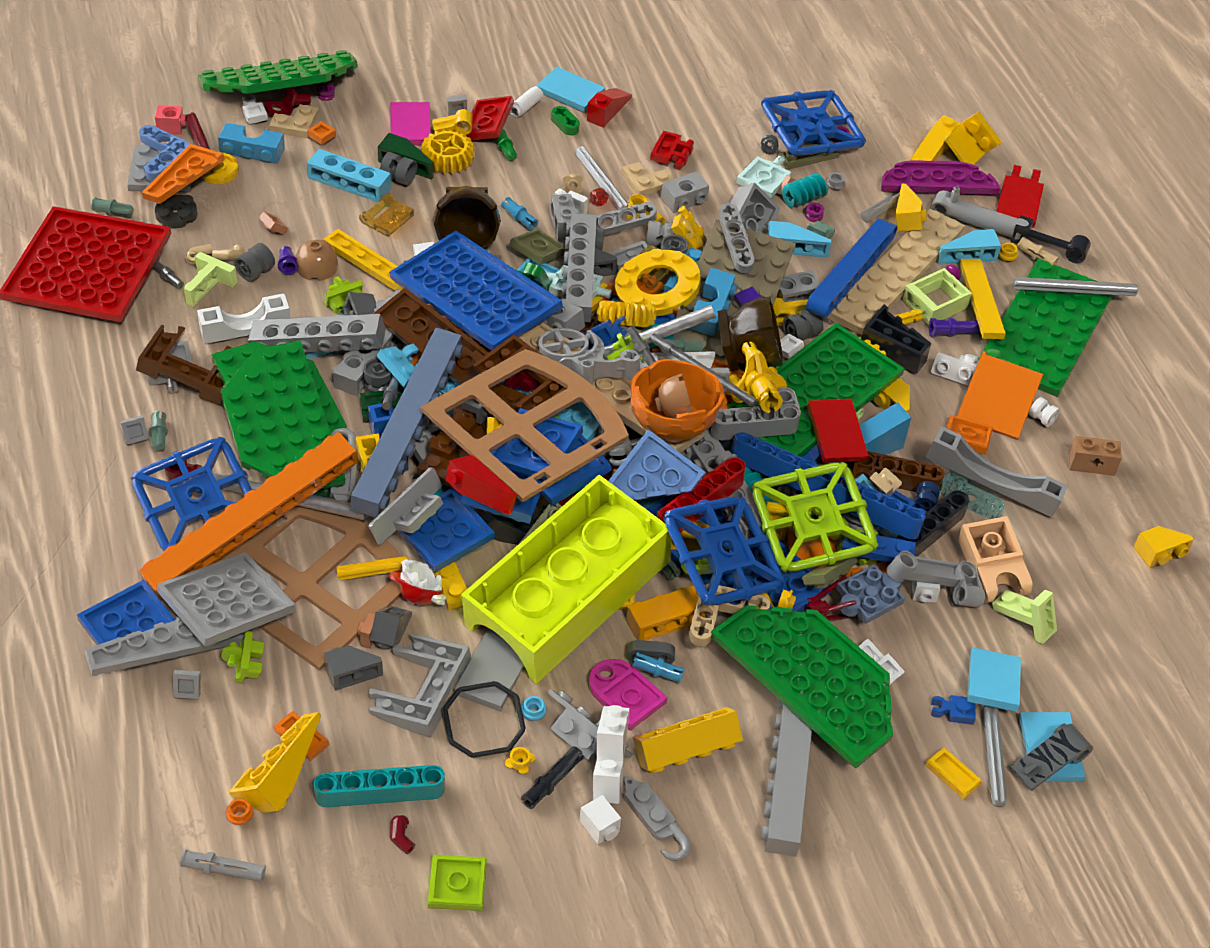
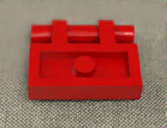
(666, 149)

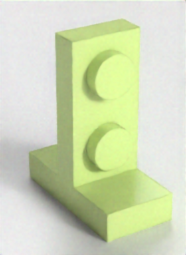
(209, 273)
(1036, 612)

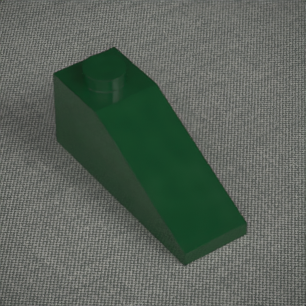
(404, 148)

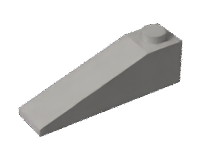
(754, 207)

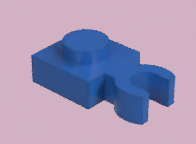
(956, 708)

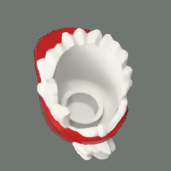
(419, 583)

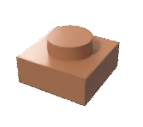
(273, 223)
(365, 629)

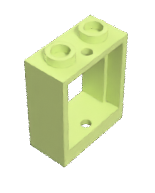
(916, 297)

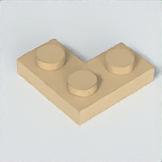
(297, 124)
(643, 182)

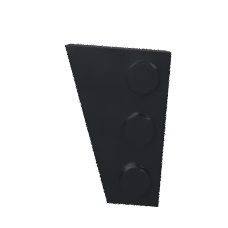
(898, 341)

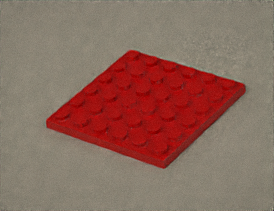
(85, 264)

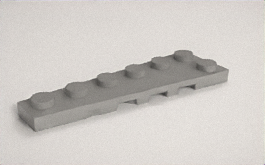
(150, 646)

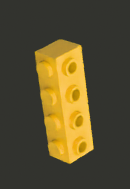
(688, 739)

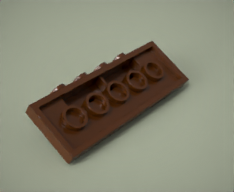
(414, 324)
(445, 449)

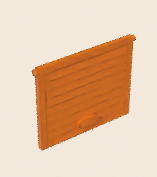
(1000, 395)

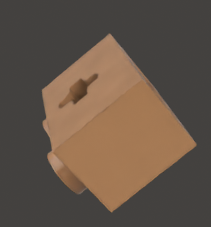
(1095, 455)

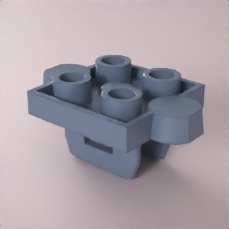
(873, 593)

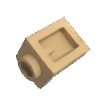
(885, 482)

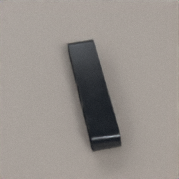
(940, 520)

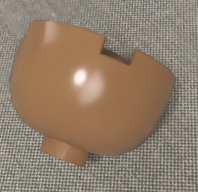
(316, 260)
(673, 397)

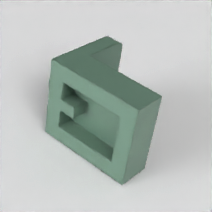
(821, 229)

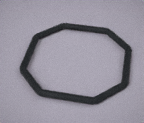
(487, 752)

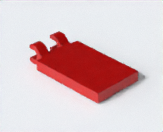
(1021, 195)

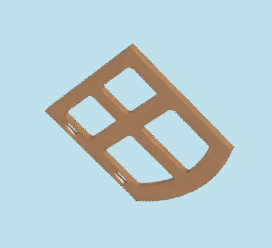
(522, 425)
(305, 584)

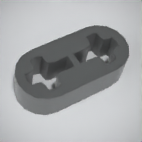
(652, 649)

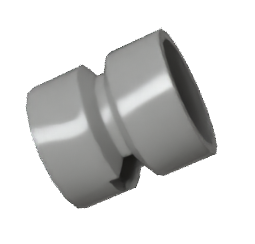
(657, 232)

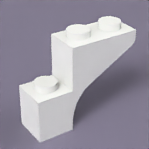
(610, 753)

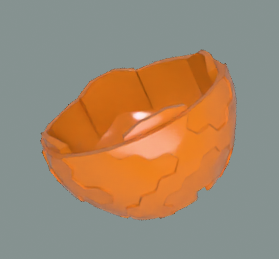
(703, 391)

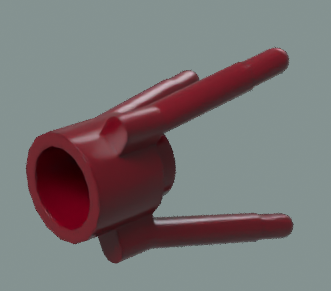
(823, 607)

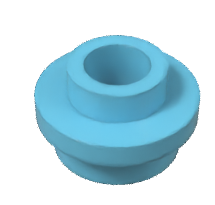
(534, 702)

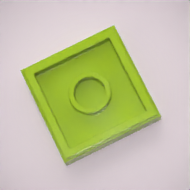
(457, 882)

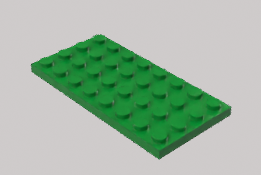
(1049, 328)
(830, 369)

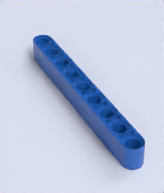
(851, 268)
(881, 508)

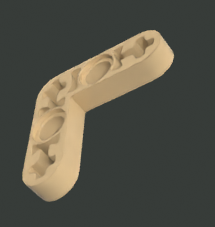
(709, 623)

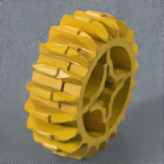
(449, 151)
(635, 314)

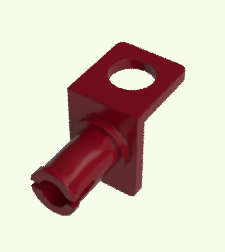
(289, 100)

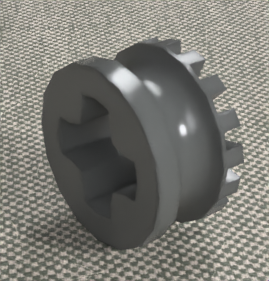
(769, 149)

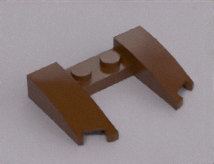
(508, 349)
(158, 360)

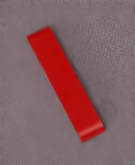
(714, 486)

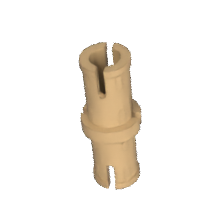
(1036, 251)

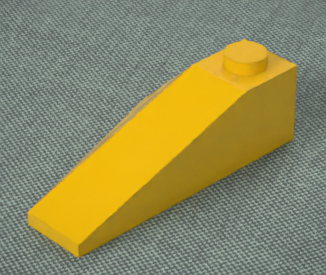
(276, 776)

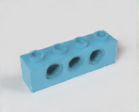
(349, 175)

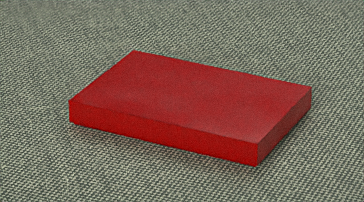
(490, 117)
(837, 430)

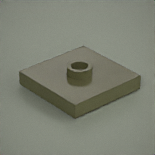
(538, 246)

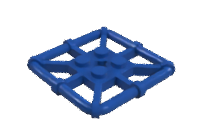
(813, 123)
(181, 488)
(719, 560)

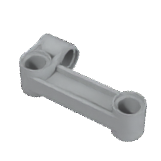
(961, 576)

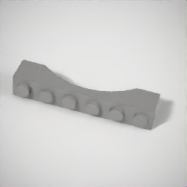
(1033, 491)

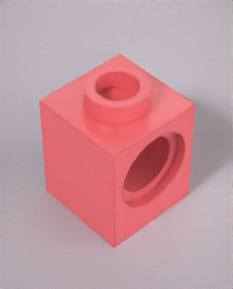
(170, 119)

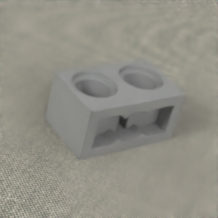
(560, 213)
(798, 286)

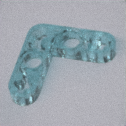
(989, 500)

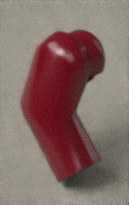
(397, 834)

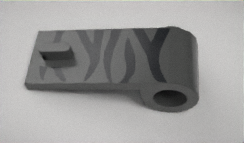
(1052, 755)

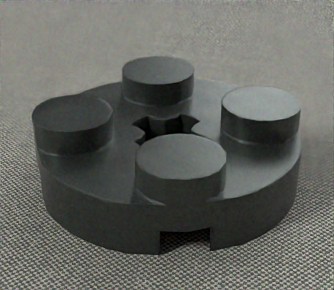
(186, 211)

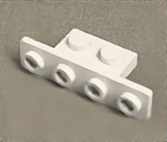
(955, 369)

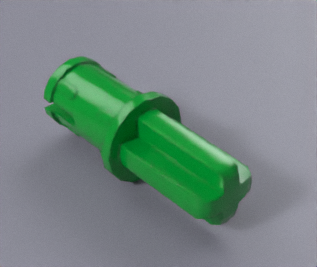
(506, 146)

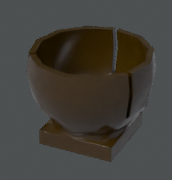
(468, 212)
(751, 323)

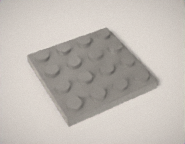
(225, 598)

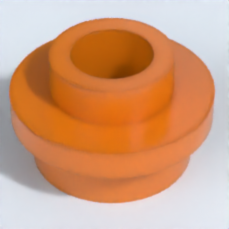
(236, 806)

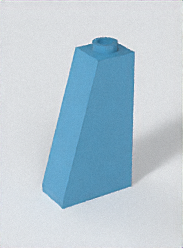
(885, 431)

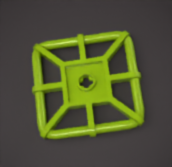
(809, 529)

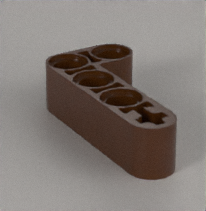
(906, 470)

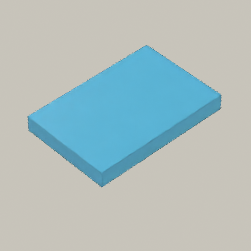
(569, 88)
(994, 679)
(1040, 726)

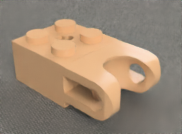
(996, 555)

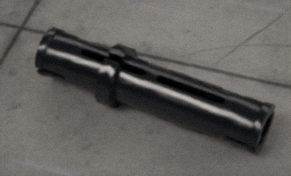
(545, 784)

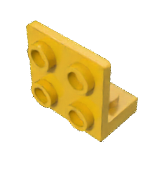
(972, 139)

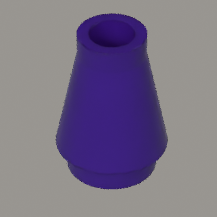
(287, 261)

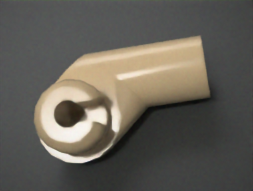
(193, 251)
(229, 254)

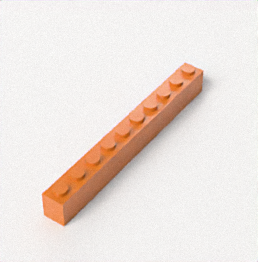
(253, 512)

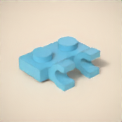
(399, 362)

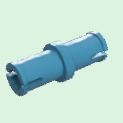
(519, 213)
(658, 667)

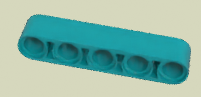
(392, 788)

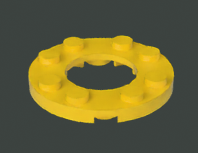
(682, 294)

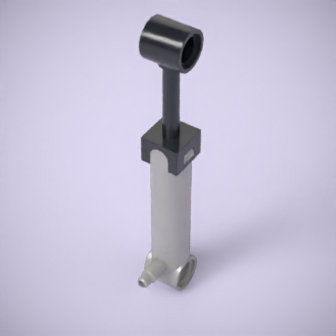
(1006, 225)

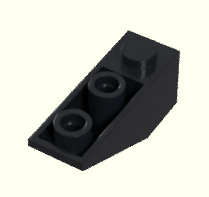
(507, 529)

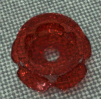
(599, 197)

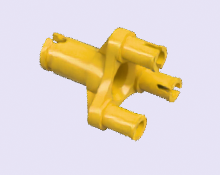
(759, 380)

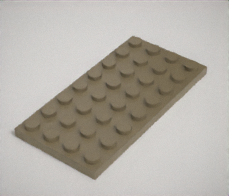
(769, 268)

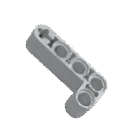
(756, 421)

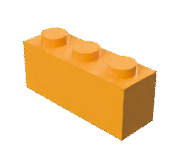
(663, 613)

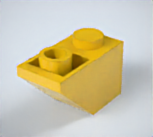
(895, 393)
(1161, 545)

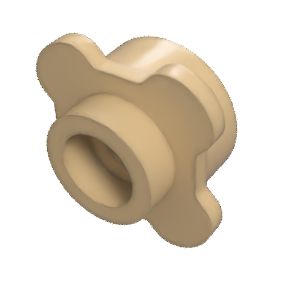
(573, 178)

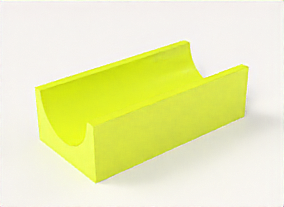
(569, 576)

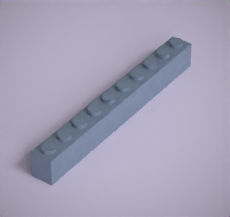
(406, 424)

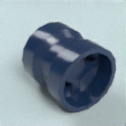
(927, 495)

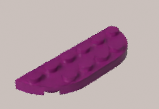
(939, 176)

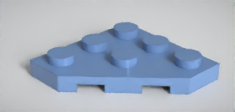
(656, 470)

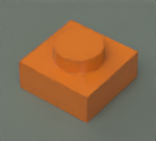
(321, 132)

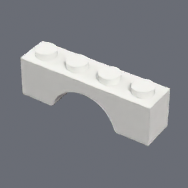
(218, 325)

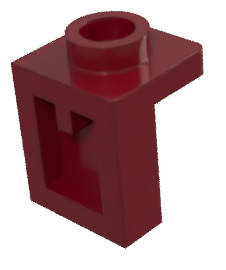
(522, 381)

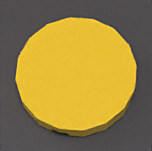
(223, 172)

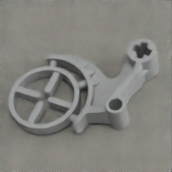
(588, 362)

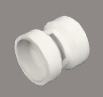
(1044, 411)

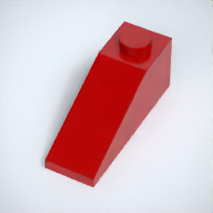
(606, 105)
(479, 483)

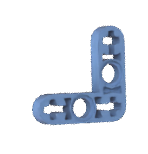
(152, 137)

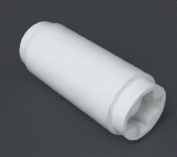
(526, 101)

